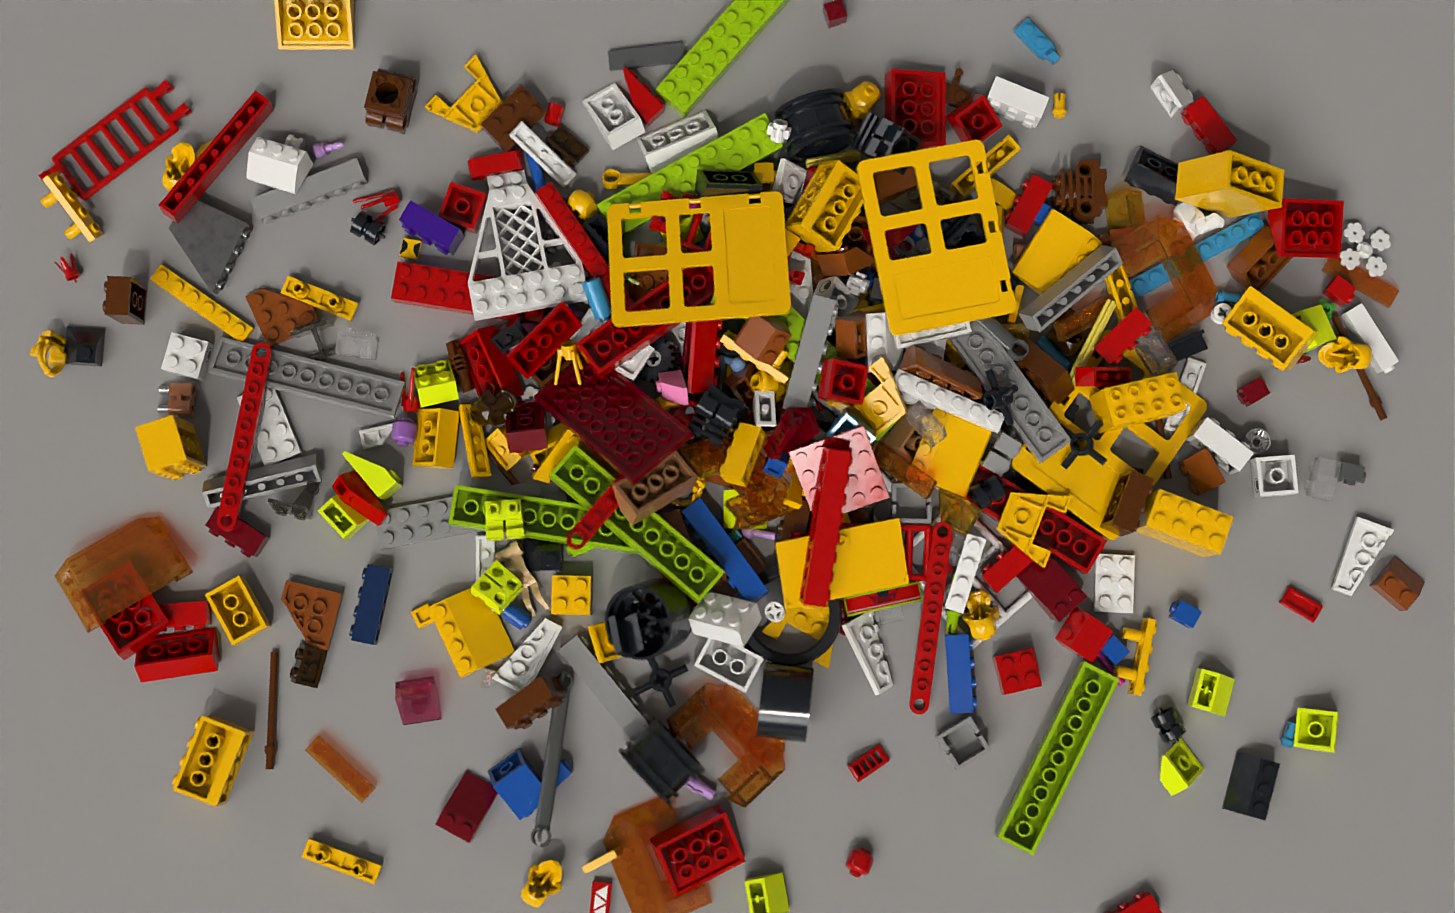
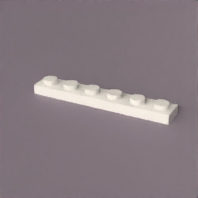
(948, 401)

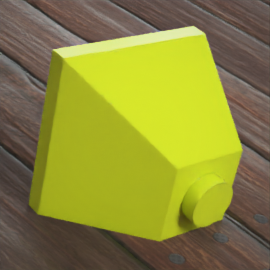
(1179, 768)

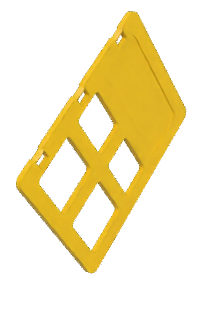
(745, 258)
(944, 284)
(1085, 478)

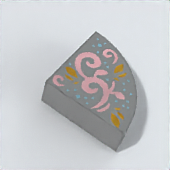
(487, 680)

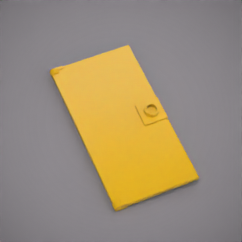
(867, 561)

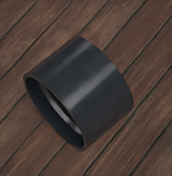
(673, 614)
(785, 702)

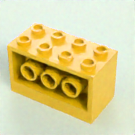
(827, 207)
(1269, 315)
(1138, 402)
(171, 447)
(225, 760)

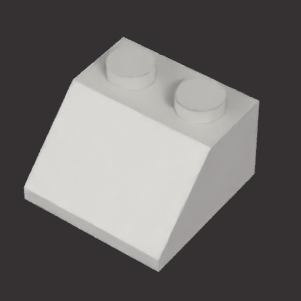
(1172, 93)

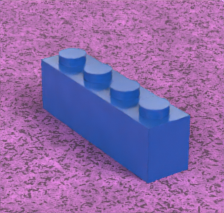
(959, 673)

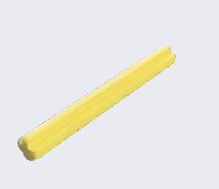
(1093, 337)

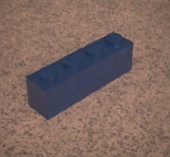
(371, 604)

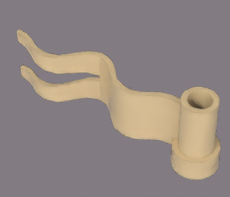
(515, 564)

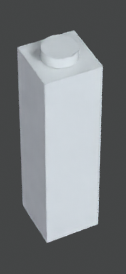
(1366, 332)

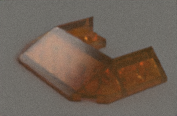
(1172, 245)
(755, 503)
(736, 724)
(636, 867)

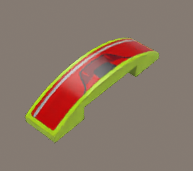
(882, 599)

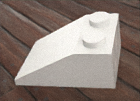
(614, 116)

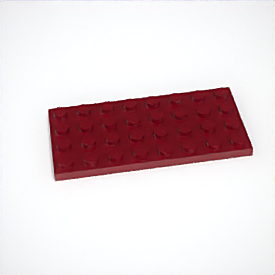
(614, 420)

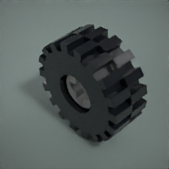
(667, 360)

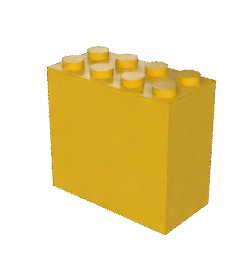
(1229, 184)
(1184, 524)

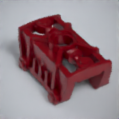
(792, 432)

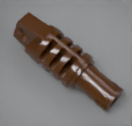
(460, 366)

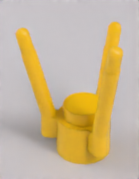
(569, 352)

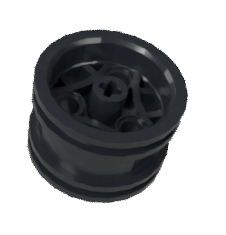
(817, 124)
(661, 760)

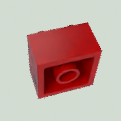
(974, 119)
(463, 207)
(843, 382)
(1017, 671)

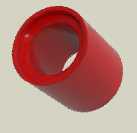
(554, 114)

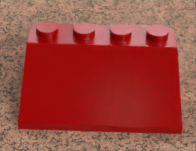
(917, 104)
(1307, 228)
(135, 626)
(697, 850)

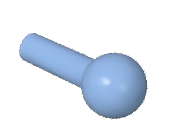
(736, 363)

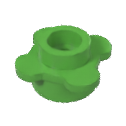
(1329, 307)

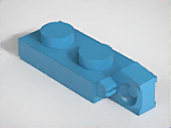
(1036, 41)

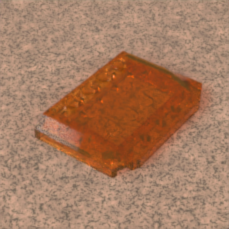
(121, 570)

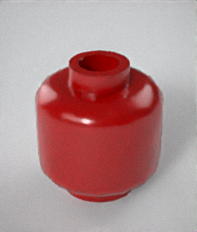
(859, 862)

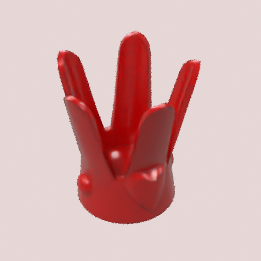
(70, 274)

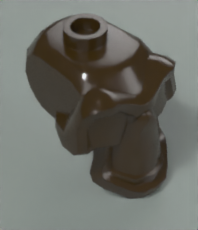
(1070, 346)
(491, 408)

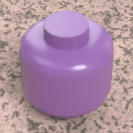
(404, 432)

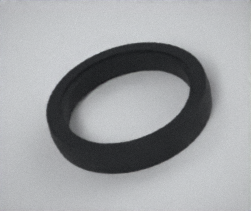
(810, 654)

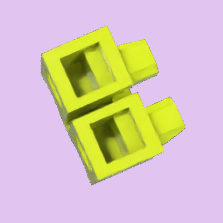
(504, 510)
(497, 587)

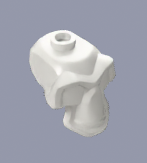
(1195, 220)

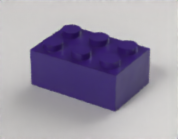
(431, 228)

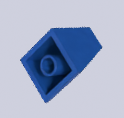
(517, 784)

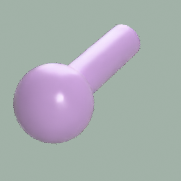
(750, 533)

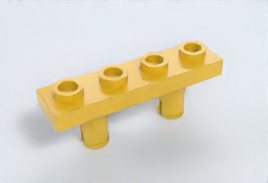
(69, 201)
(319, 298)
(778, 372)
(1143, 650)
(341, 861)

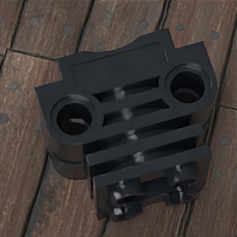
(884, 138)
(959, 231)
(718, 416)

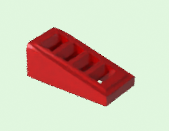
(857, 776)

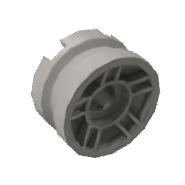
(1263, 437)

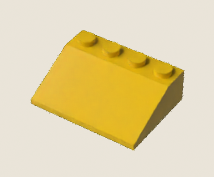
(315, 24)
(1054, 252)
(955, 457)
(470, 632)

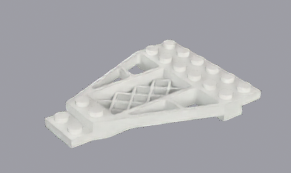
(523, 290)

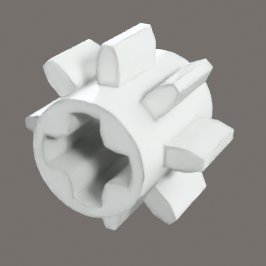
(778, 131)
(858, 283)

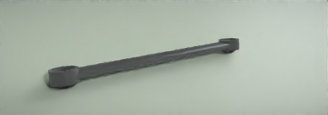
(990, 324)
(551, 765)

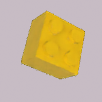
(571, 595)

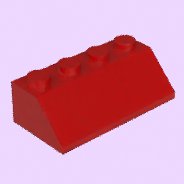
(544, 340)
(704, 355)
(489, 364)
(178, 655)

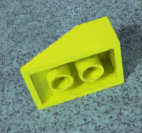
(380, 480)

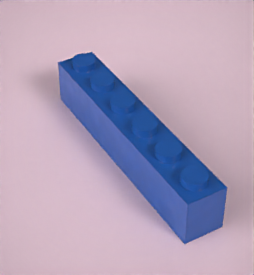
(725, 551)

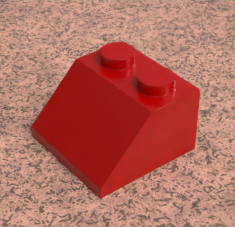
(1083, 635)

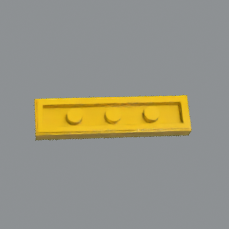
(474, 444)

